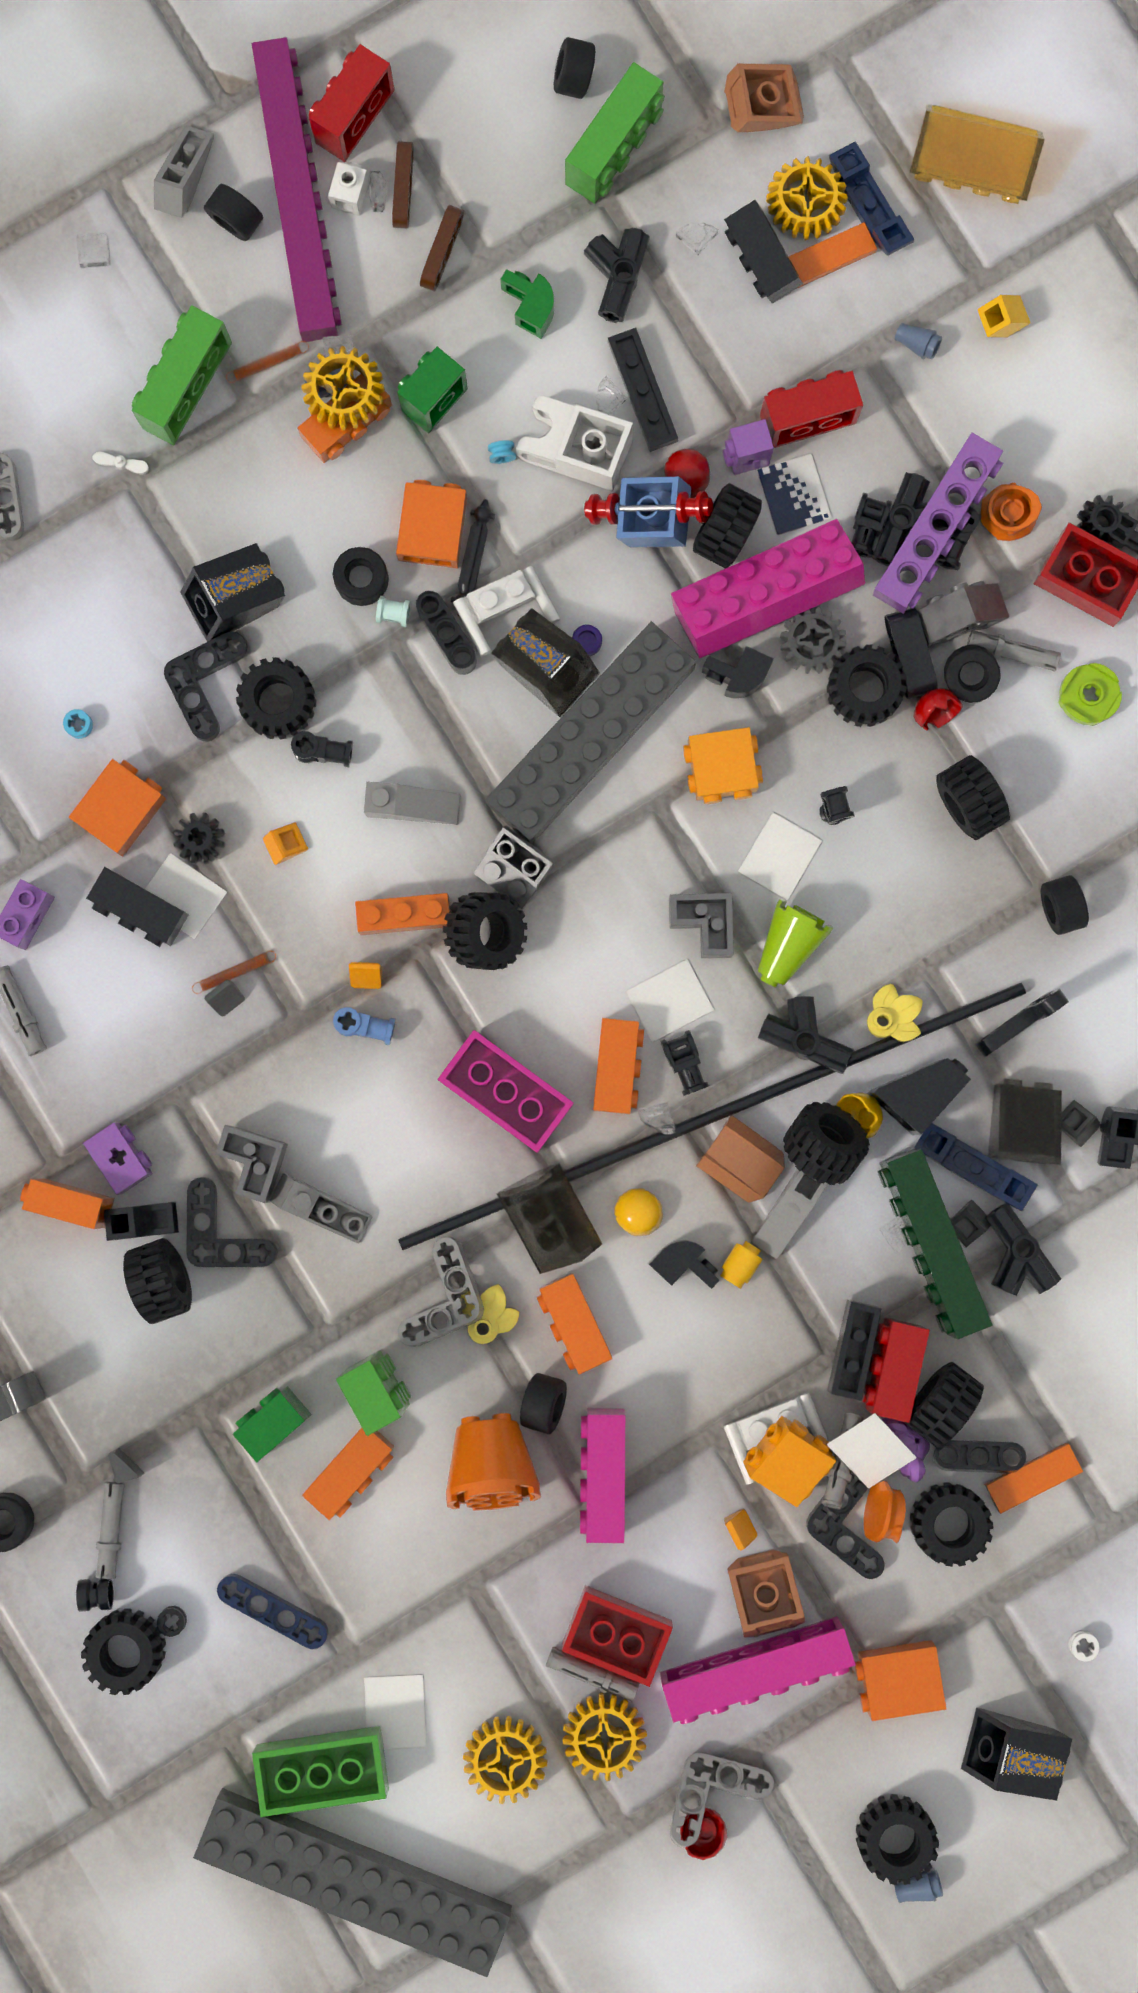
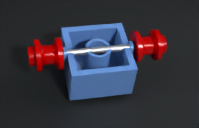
(650, 511)

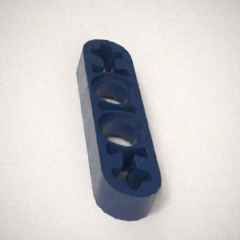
(270, 1615)

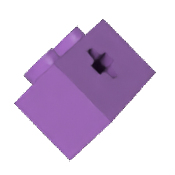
(748, 447)
(23, 914)
(103, 1151)

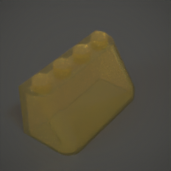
(976, 153)

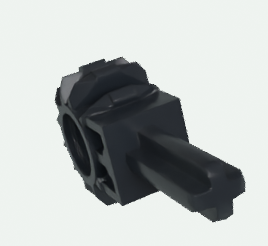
(1121, 526)

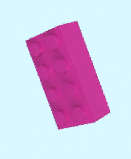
(505, 1091)
(605, 1481)

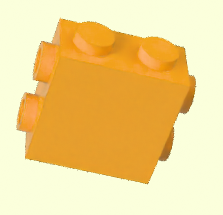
(723, 765)
(789, 1460)

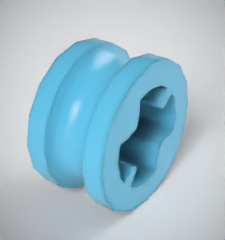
(501, 452)
(71, 730)

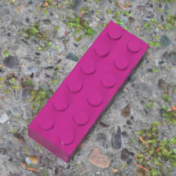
(768, 588)
(757, 1670)

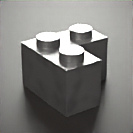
(962, 611)
(709, 913)
(260, 1157)

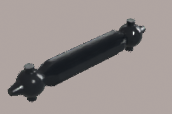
(474, 550)

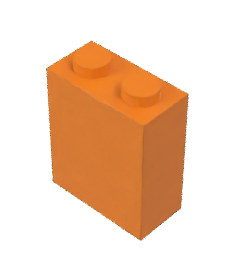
(431, 524)
(118, 806)
(65, 1203)
(900, 1680)

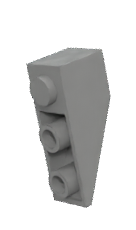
(320, 1208)
(788, 1213)

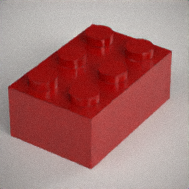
(351, 102)
(812, 408)
(1090, 575)
(895, 1369)
(617, 1636)

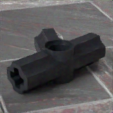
(614, 261)
(907, 503)
(801, 1025)
(1014, 1267)

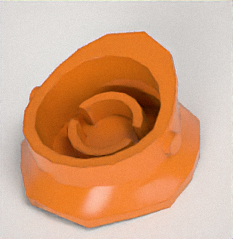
(1010, 511)
(884, 1513)

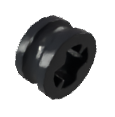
(162, 1618)

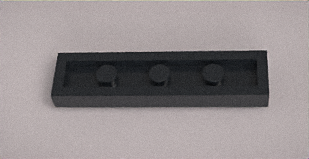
(642, 389)

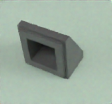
(224, 997)
(1079, 1123)
(969, 1223)
(123, 1467)

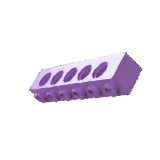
(974, 453)

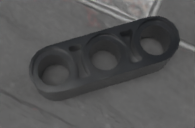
(444, 618)
(911, 650)
(993, 1449)

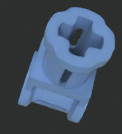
(365, 1025)

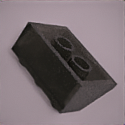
(550, 1219)

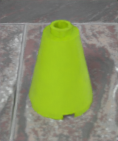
(790, 942)

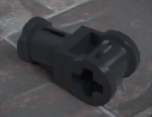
(869, 520)
(961, 538)
(322, 750)
(835, 806)
(685, 1060)

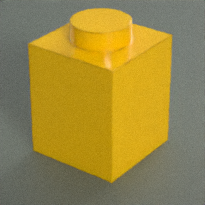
(1003, 316)

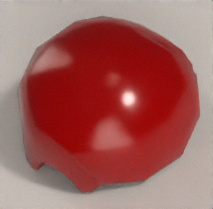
(690, 467)
(937, 708)
(711, 1836)

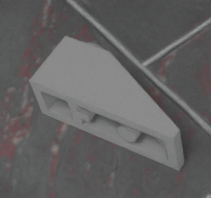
(182, 171)
(410, 803)

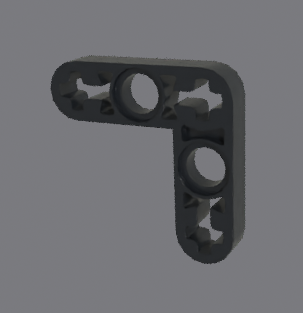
(195, 673)
(1037, 1010)
(209, 1236)
(837, 1529)

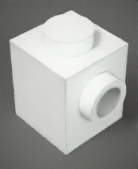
(348, 187)

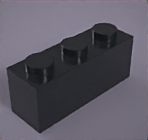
(762, 252)
(136, 908)
(854, 1350)

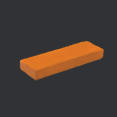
(833, 253)
(1034, 1478)

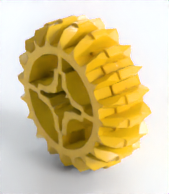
(830, 195)
(320, 378)
(590, 1738)
(492, 1764)

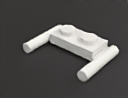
(499, 598)
(751, 1429)

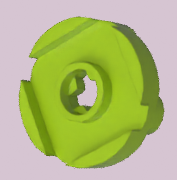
(1073, 699)

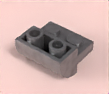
(514, 867)

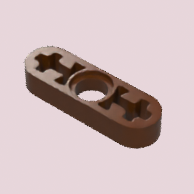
(402, 184)
(442, 248)

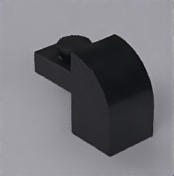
(743, 679)
(1118, 1137)
(141, 1221)
(678, 1257)

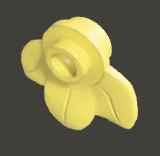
(898, 1011)
(495, 1315)

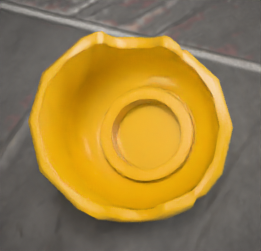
(864, 1109)
(638, 1212)

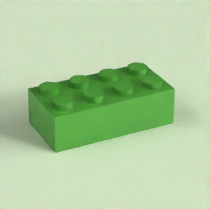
(614, 133)
(181, 374)
(374, 1392)
(320, 1771)

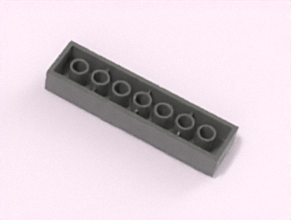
(590, 733)

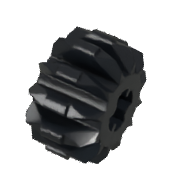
(190, 847)

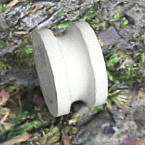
(1093, 1650)

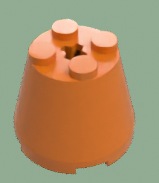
(490, 1465)

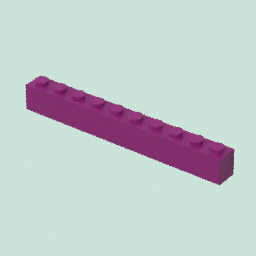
(295, 190)

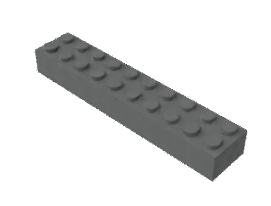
(354, 1883)

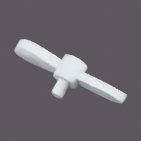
(121, 463)

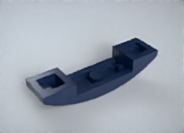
(868, 201)
(976, 1167)

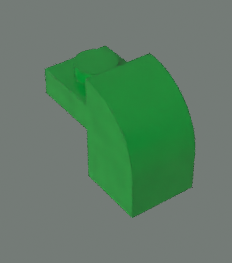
(537, 301)

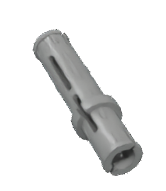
(1015, 651)
(22, 1019)
(840, 1473)
(110, 1527)
(592, 1674)

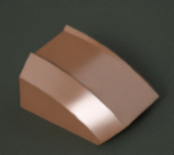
(763, 97)
(743, 1161)
(765, 1593)

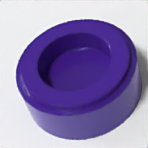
(589, 638)

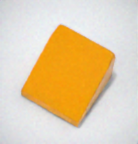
(285, 843)
(365, 975)
(740, 1529)

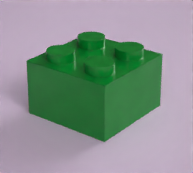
(432, 389)
(269, 1426)

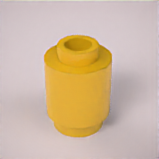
(741, 1264)

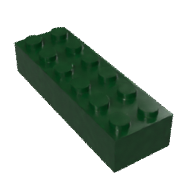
(935, 1244)

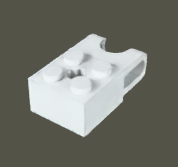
(572, 442)

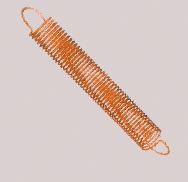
(266, 363)
(231, 968)

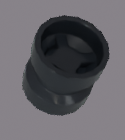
(94, 1594)

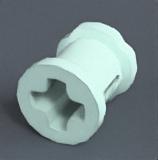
(393, 611)

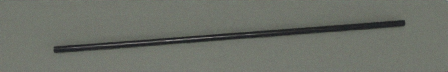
(721, 1112)

